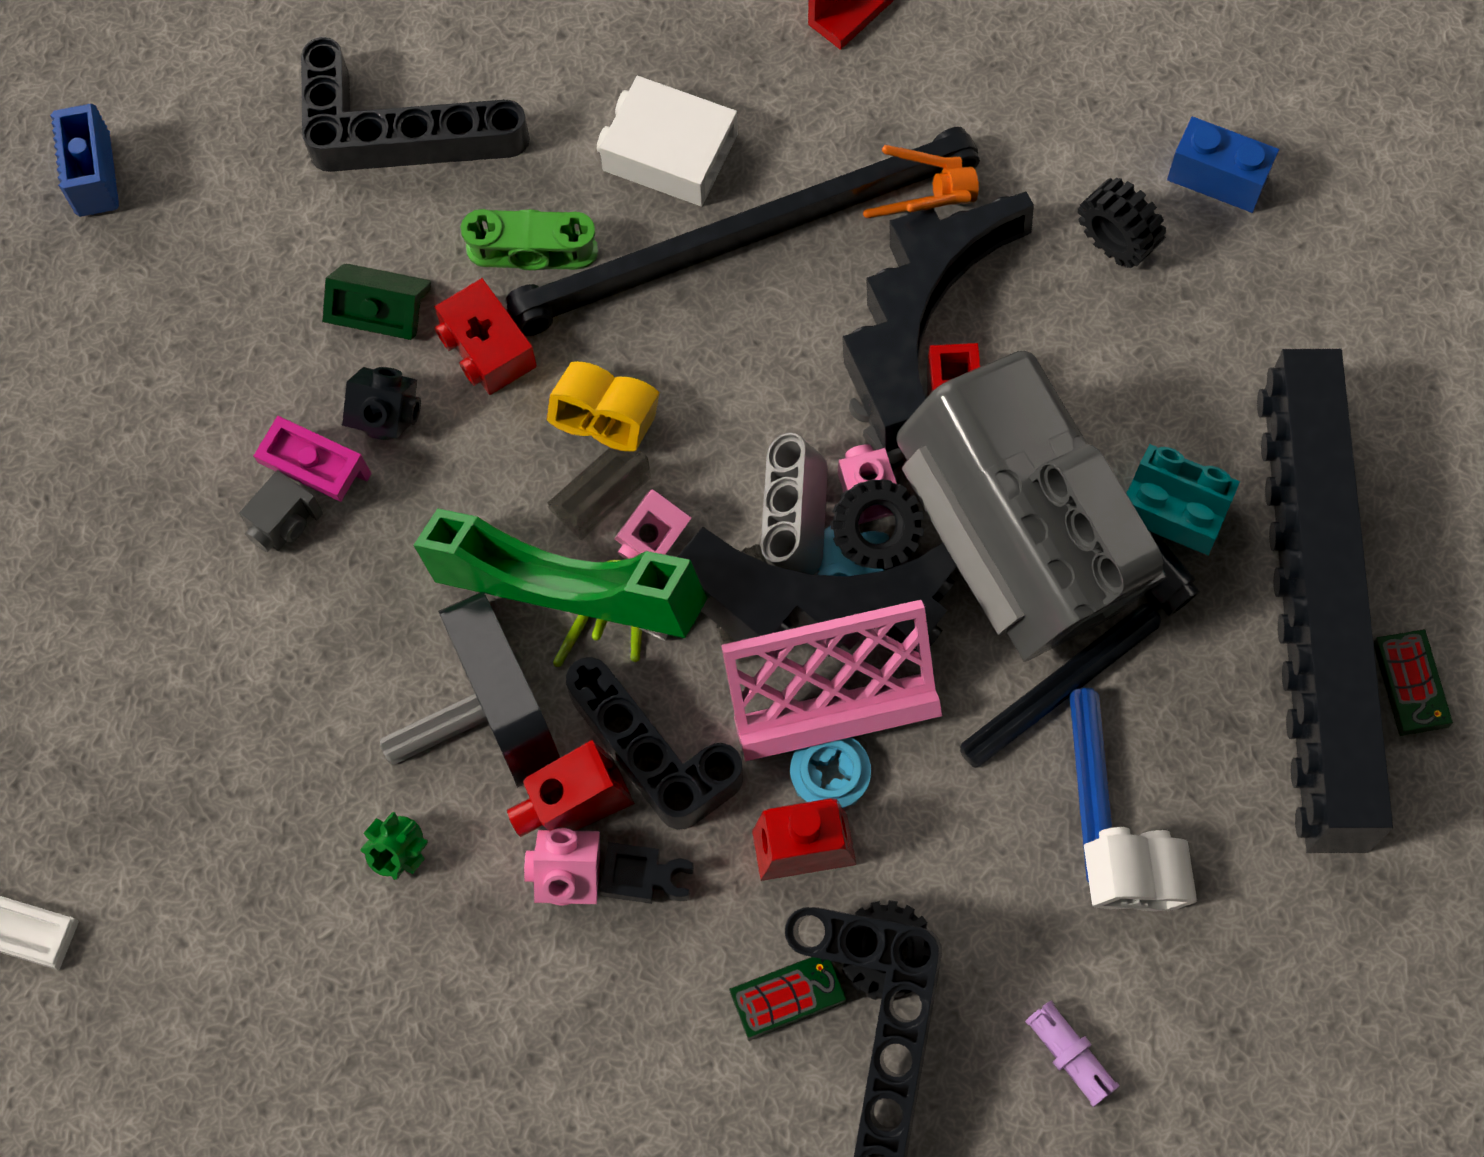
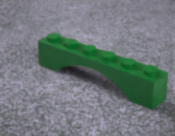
(640, 592)

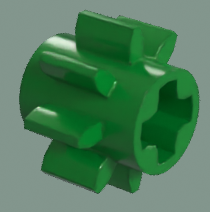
(394, 846)

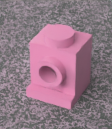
(862, 462)
(659, 514)

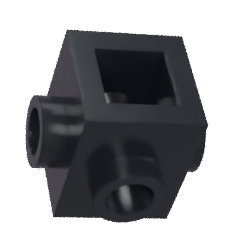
(381, 402)

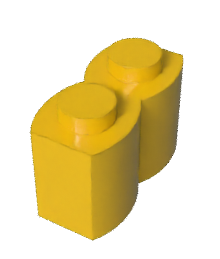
(602, 406)

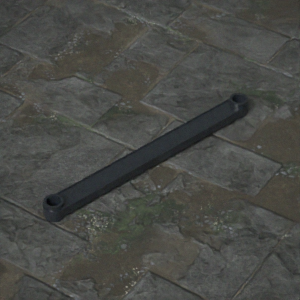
(535, 306)

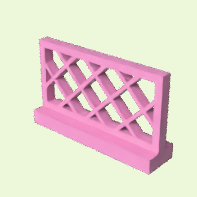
(836, 711)

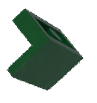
(374, 300)

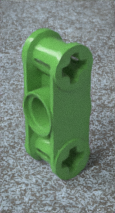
(529, 239)

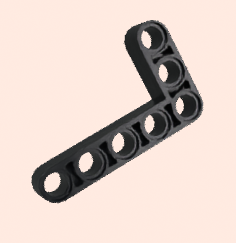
(396, 126)
(890, 1028)

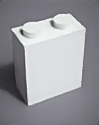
(667, 140)

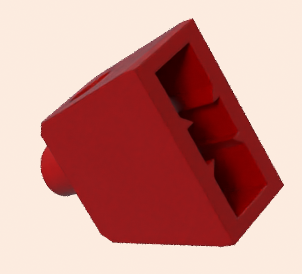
(572, 792)
(803, 839)

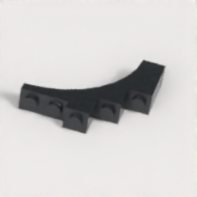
(902, 299)
(763, 599)

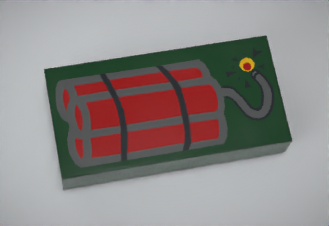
(1412, 682)
(787, 996)

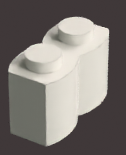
(1139, 871)

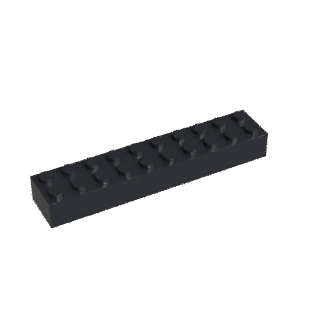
(1324, 604)

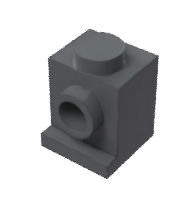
(278, 512)

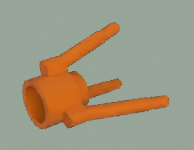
(951, 187)

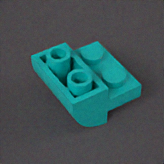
(1181, 497)

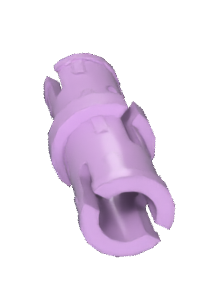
(1072, 1053)

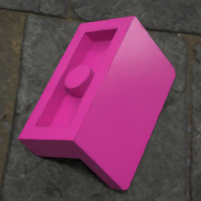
(311, 459)

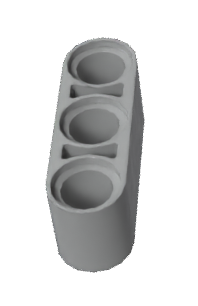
(794, 505)

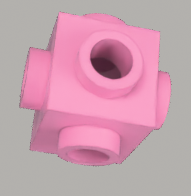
(564, 867)

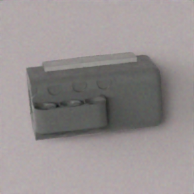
(1026, 505)

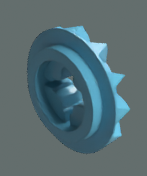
(852, 763)

